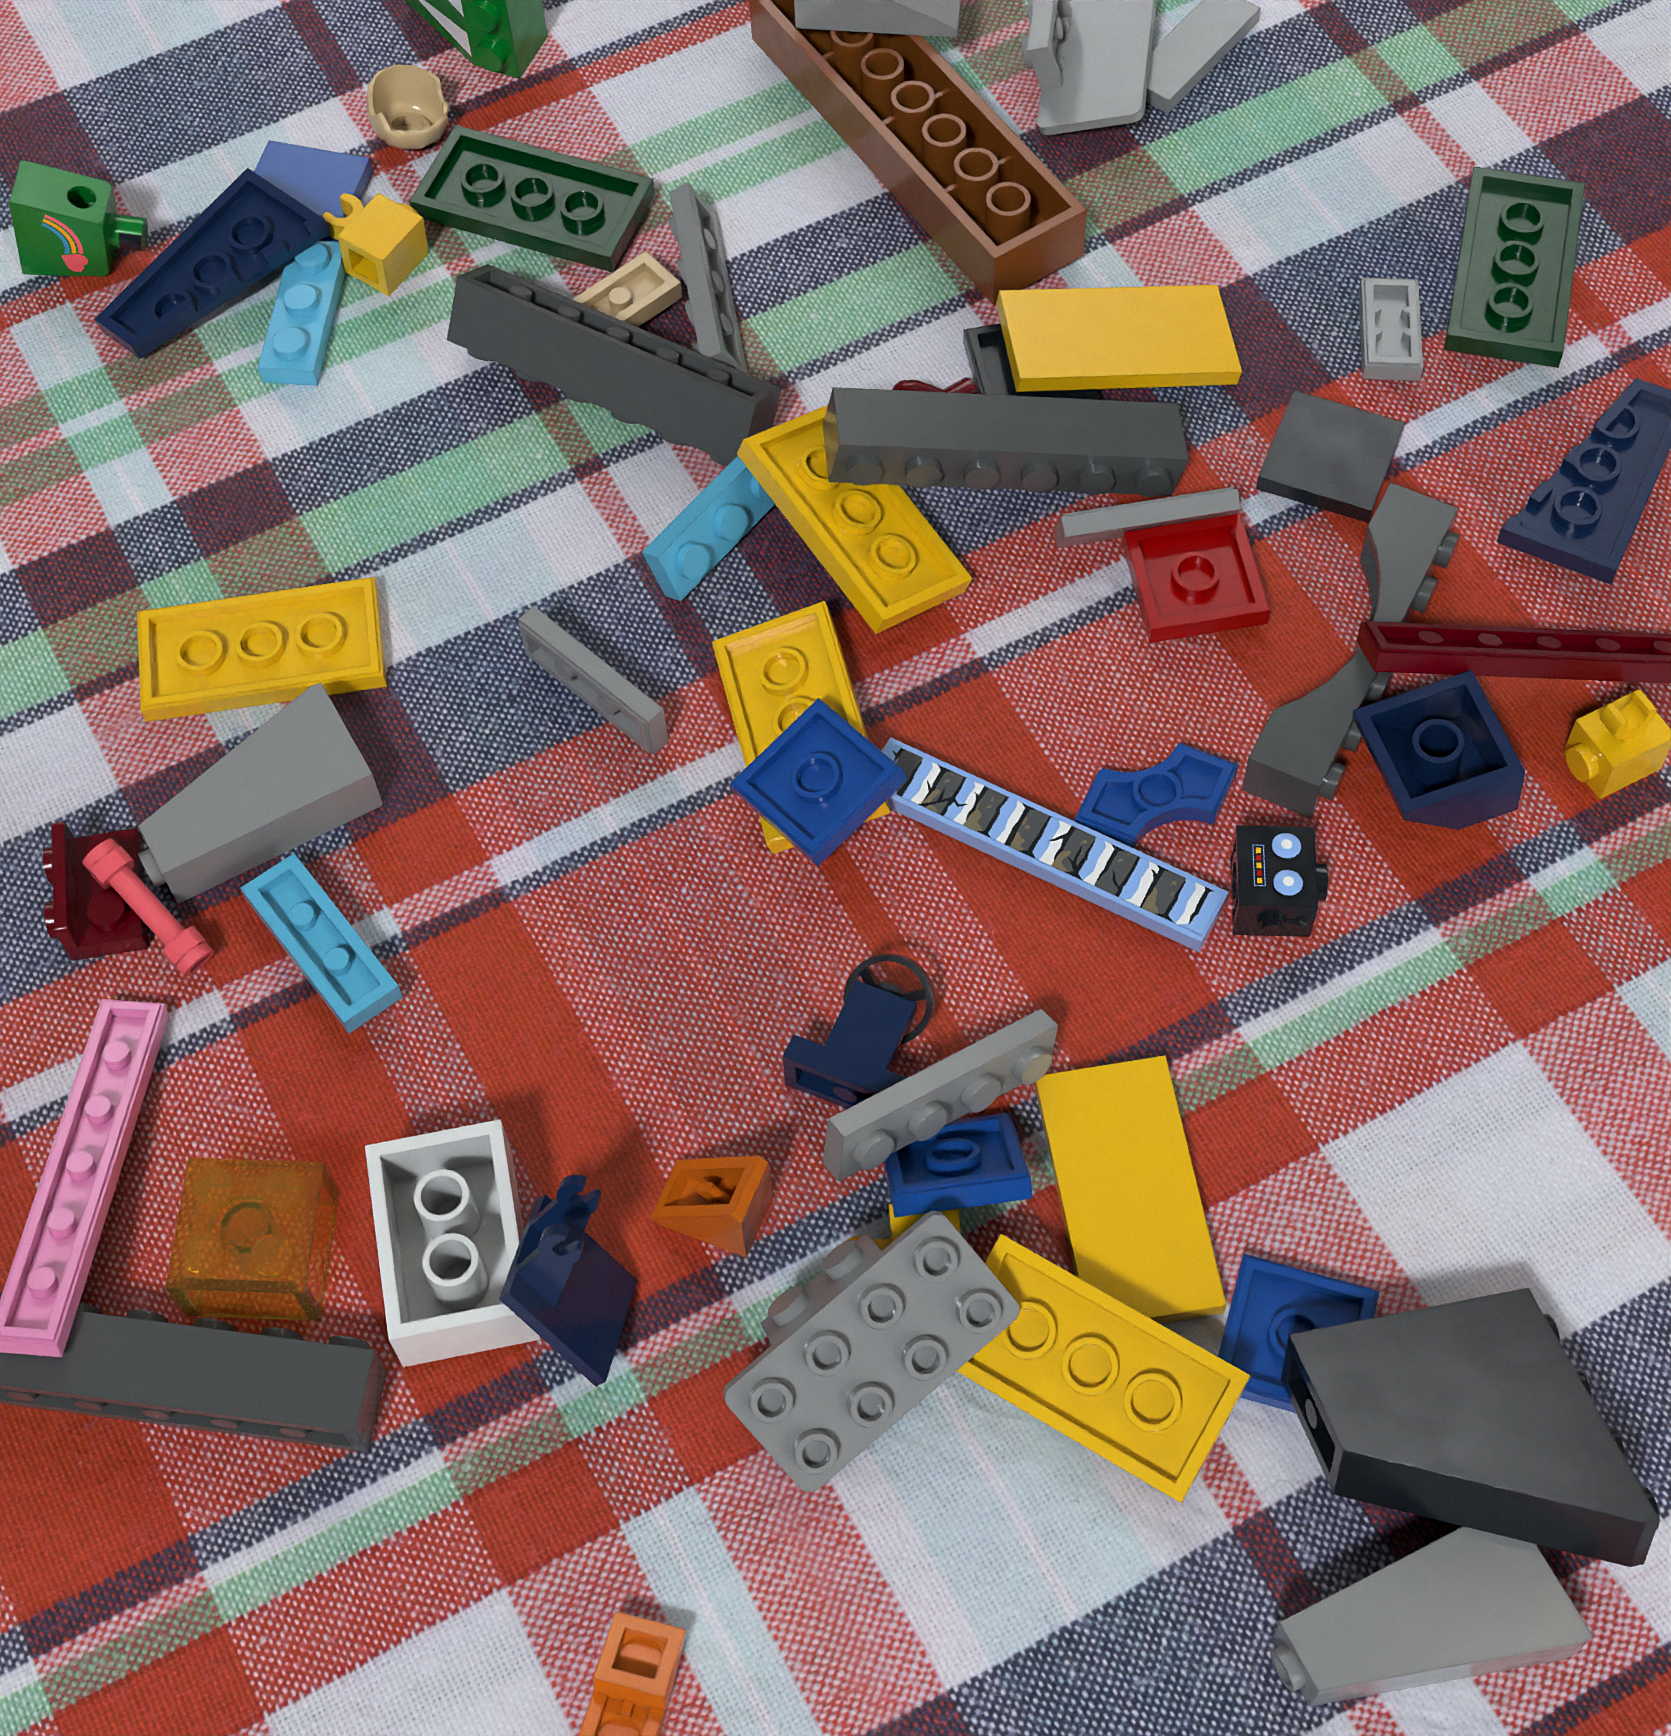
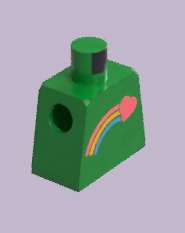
(69, 223)

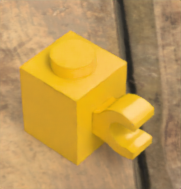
(379, 241)
(1618, 744)

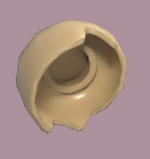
(406, 106)

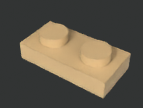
(634, 291)

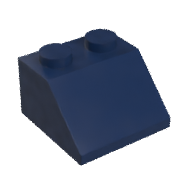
(1443, 753)

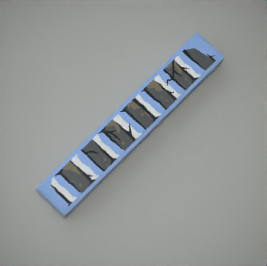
(1055, 848)

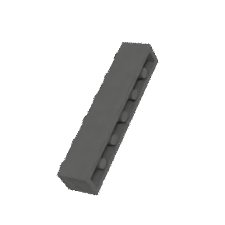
(609, 363)
(1003, 442)
(205, 1379)

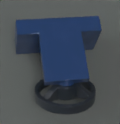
(863, 1038)

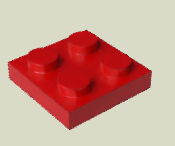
(1195, 578)

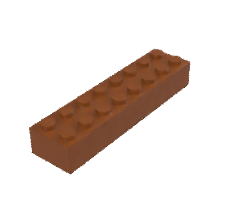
(932, 147)

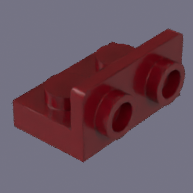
(82, 913)

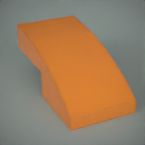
(634, 1678)

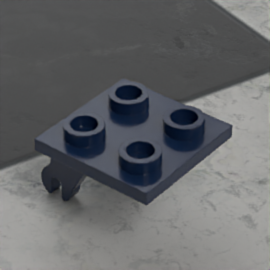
(569, 1283)

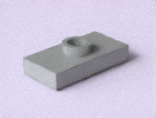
(1390, 329)

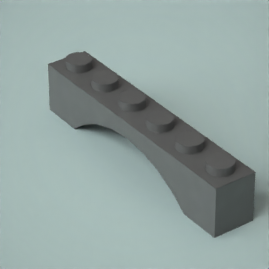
(1305, 740)

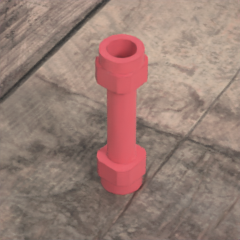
(113, 867)

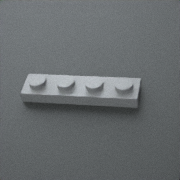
(706, 277)
(938, 1095)

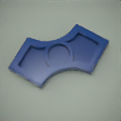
(1178, 789)

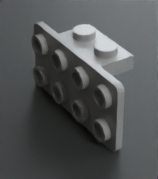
(1089, 61)
(866, 1345)

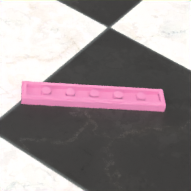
(80, 1178)

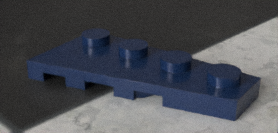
(215, 258)
(1601, 489)

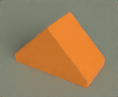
(717, 1200)

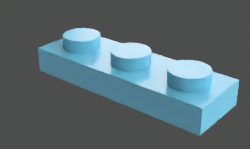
(303, 316)
(707, 530)
(321, 943)

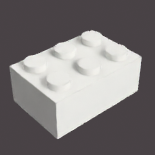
(447, 1241)

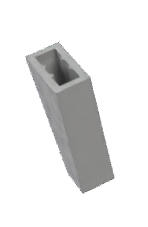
(261, 799)
(1431, 1618)

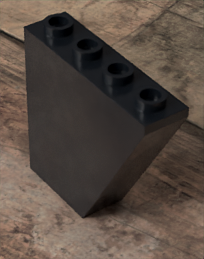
(1470, 1424)

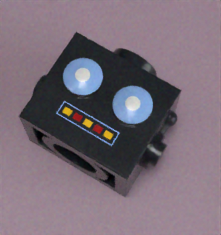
(1275, 881)

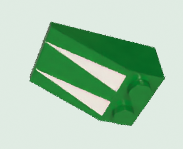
(489, 33)

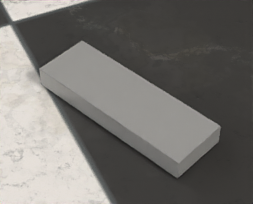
(1196, 48)
(1113, 521)
(593, 681)

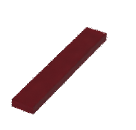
(1516, 652)

